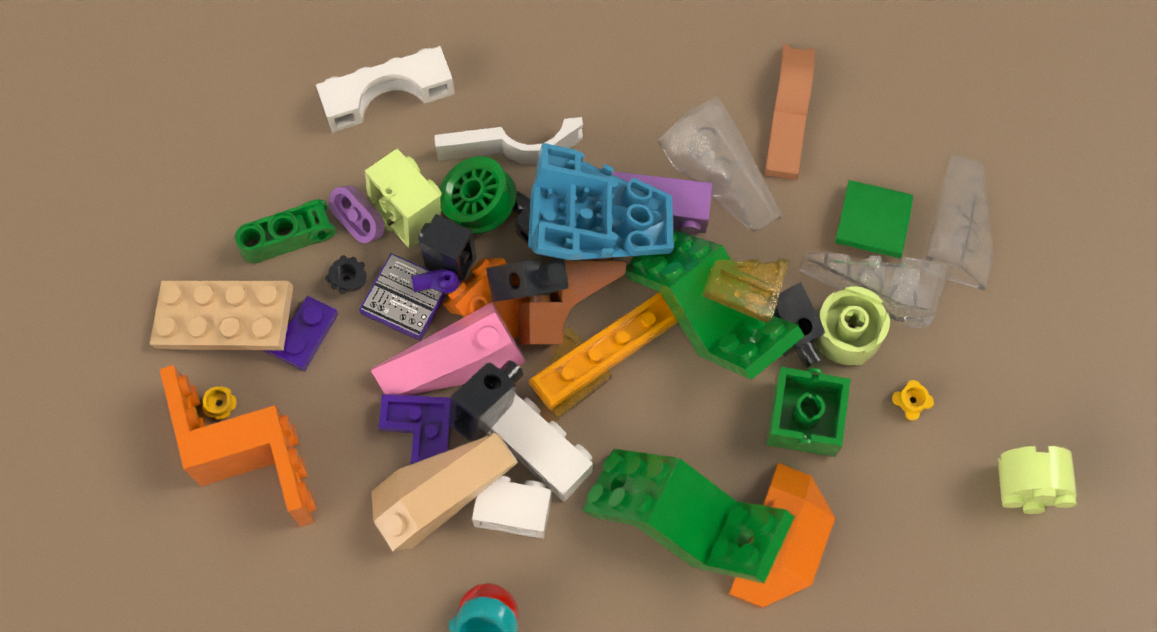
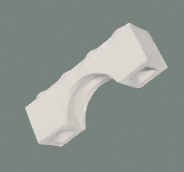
(420, 74)

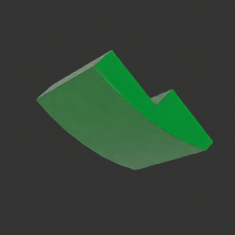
(874, 219)

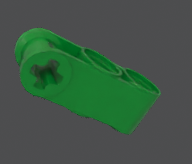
(299, 219)

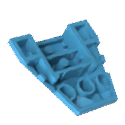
(592, 213)

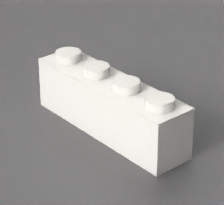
(543, 448)

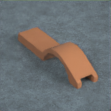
(790, 112)

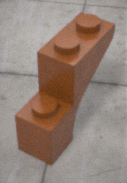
(544, 316)

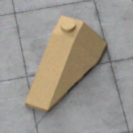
(431, 491)

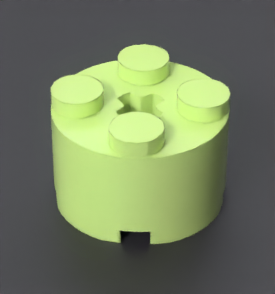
(870, 322)
(1037, 479)

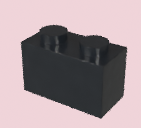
(447, 246)

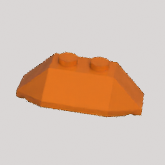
(803, 545)

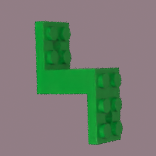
(712, 328)
(688, 514)

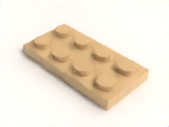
(222, 315)

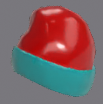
(486, 609)

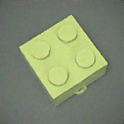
(402, 195)

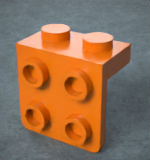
(475, 294)

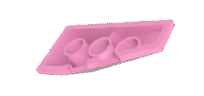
(450, 355)

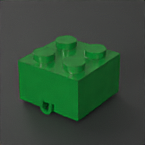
(808, 411)

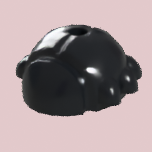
(347, 269)

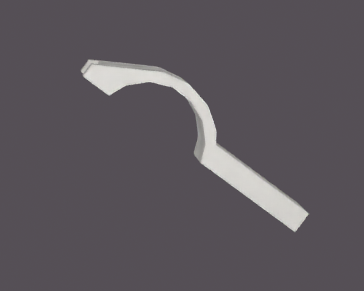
(495, 141)

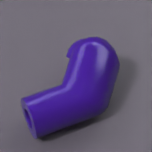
(439, 280)

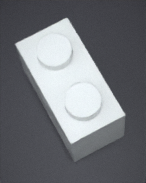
(513, 507)

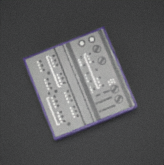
(395, 302)

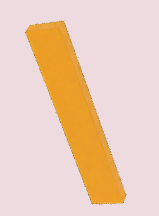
(603, 351)

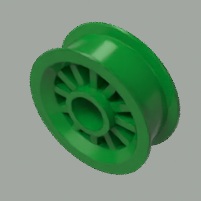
(478, 194)

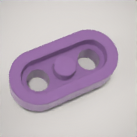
(358, 217)

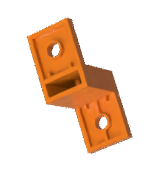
(237, 445)

